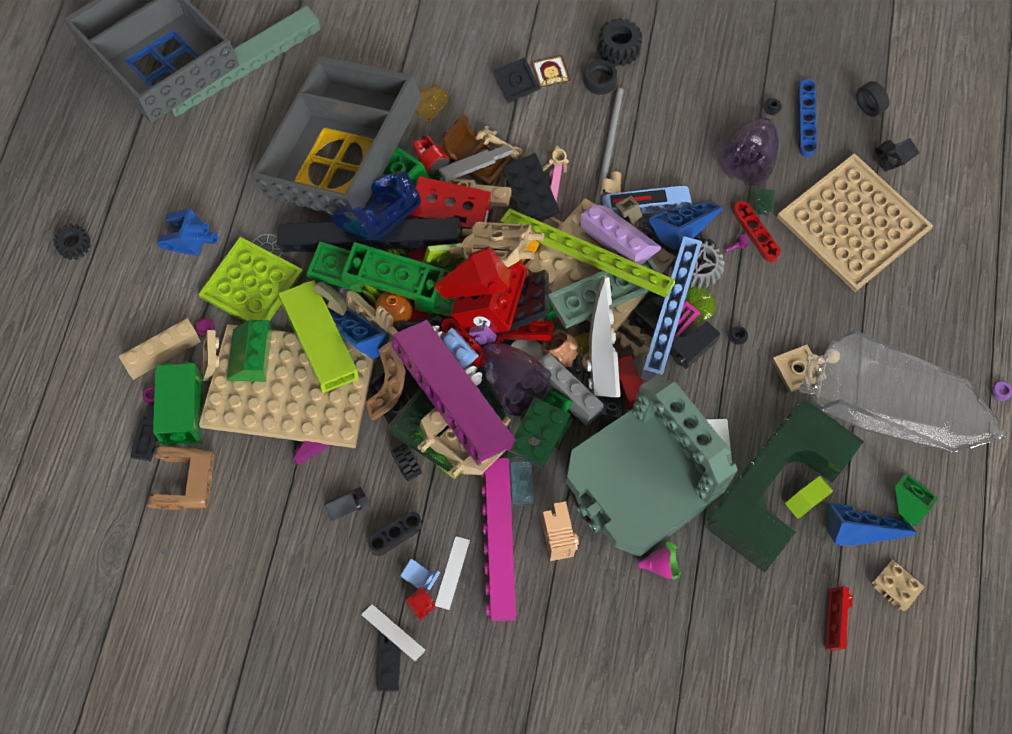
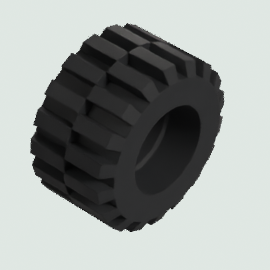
(624, 31)

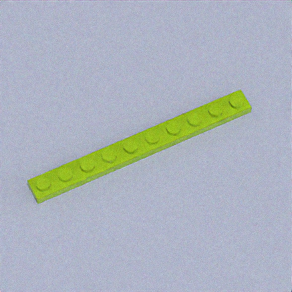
(595, 255)

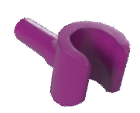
(742, 243)

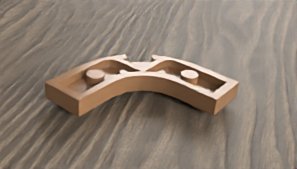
(392, 386)

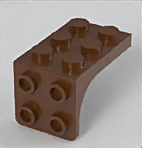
(462, 143)

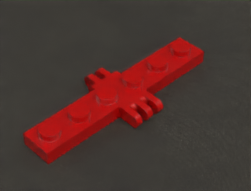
(533, 331)

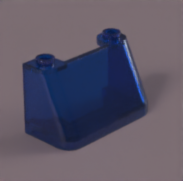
(393, 203)

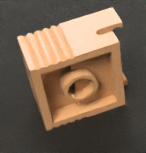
(558, 533)

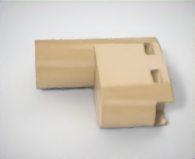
(611, 185)

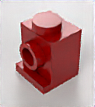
(420, 603)

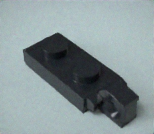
(145, 439)

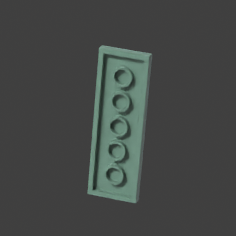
(577, 300)

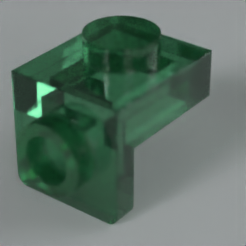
(764, 201)

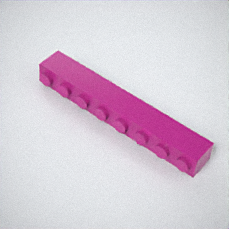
(500, 542)

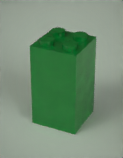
(178, 404)

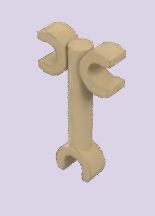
(488, 135)

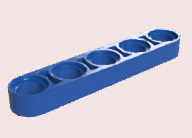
(804, 124)

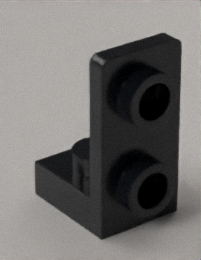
(611, 411)
(348, 503)

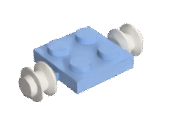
(461, 351)

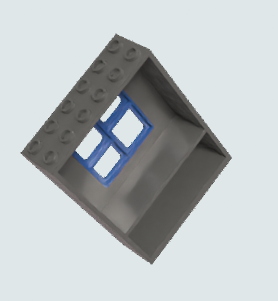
(125, 30)

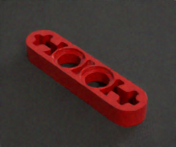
(758, 230)

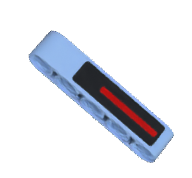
(653, 199)

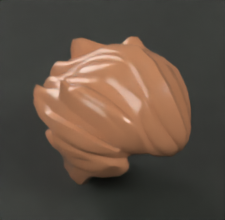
(561, 347)

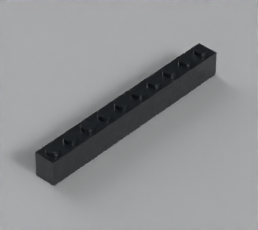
(405, 235)

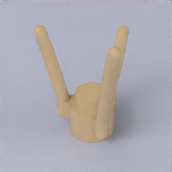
(556, 158)

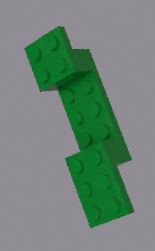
(381, 271)

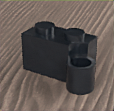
(895, 155)

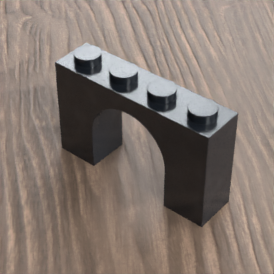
(683, 349)

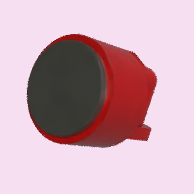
(430, 155)

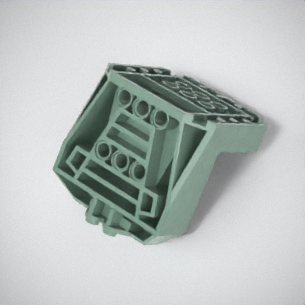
(650, 469)

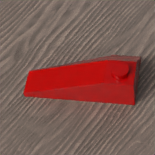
(479, 275)

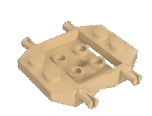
(508, 238)
(450, 445)

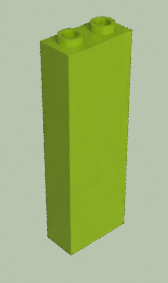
(318, 336)

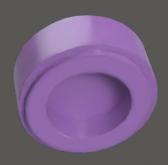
(1001, 391)

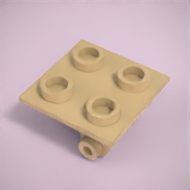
(899, 585)

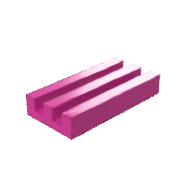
(691, 309)

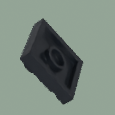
(516, 80)

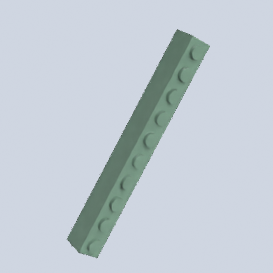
(260, 50)

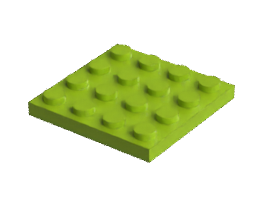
(250, 282)

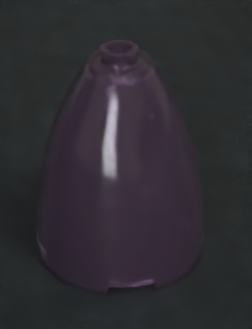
(751, 152)
(514, 377)

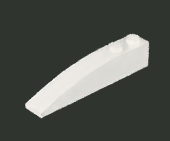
(602, 356)

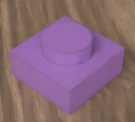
(482, 334)

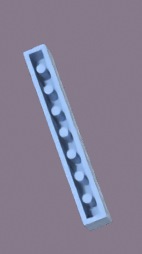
(671, 309)

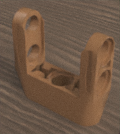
(198, 480)

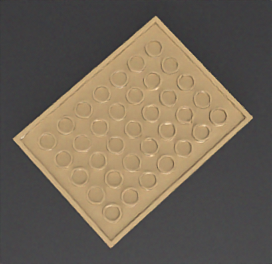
(289, 400)

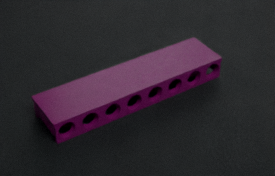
(454, 390)

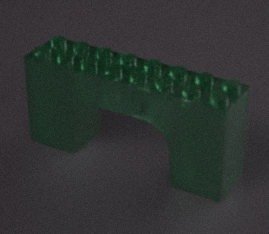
(802, 437)

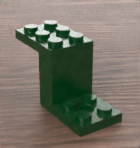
(545, 424)

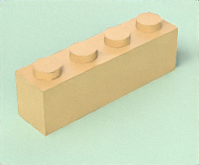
(159, 349)

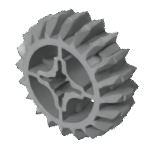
(712, 267)

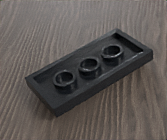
(531, 188)

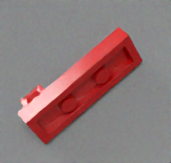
(837, 618)

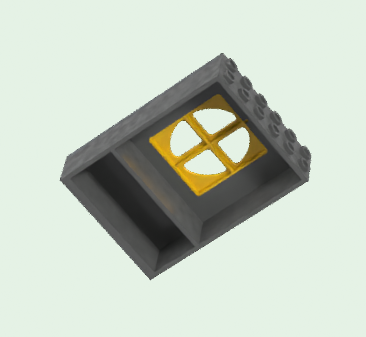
(338, 104)

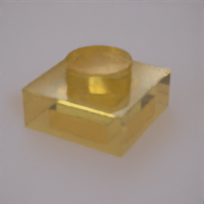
(583, 343)

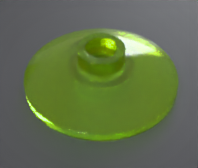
(706, 306)

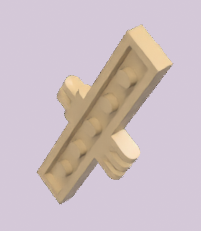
(379, 317)

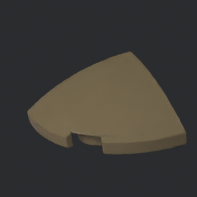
(336, 300)

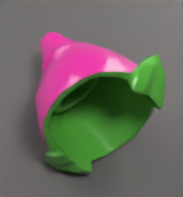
(662, 562)

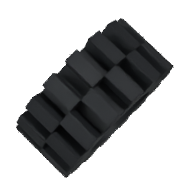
(70, 232)
(406, 462)

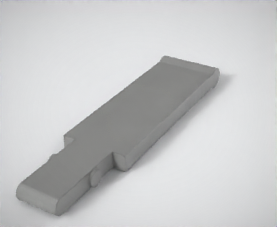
(473, 163)

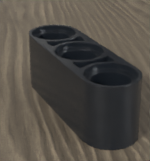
(391, 542)

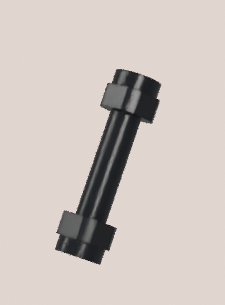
(434, 320)

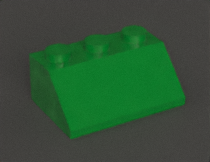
(250, 351)

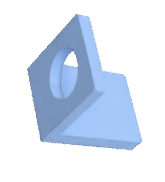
(418, 575)

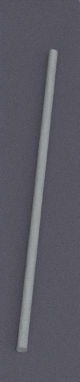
(609, 144)

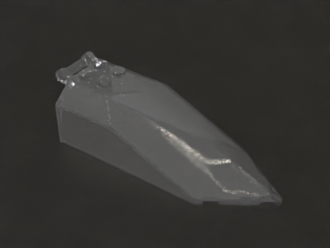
(898, 395)

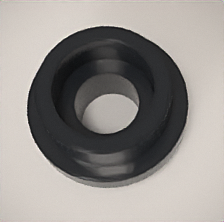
(770, 110)
(741, 331)

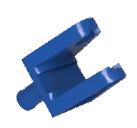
(191, 235)

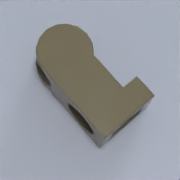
(630, 211)

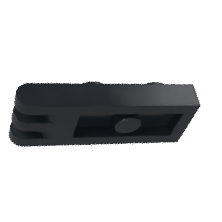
(388, 666)

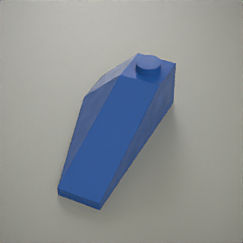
(683, 222)
(360, 332)
(859, 528)

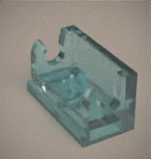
(522, 483)

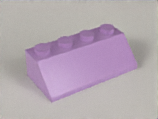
(617, 234)

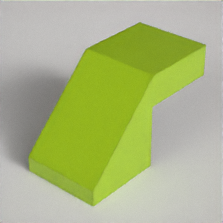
(809, 497)

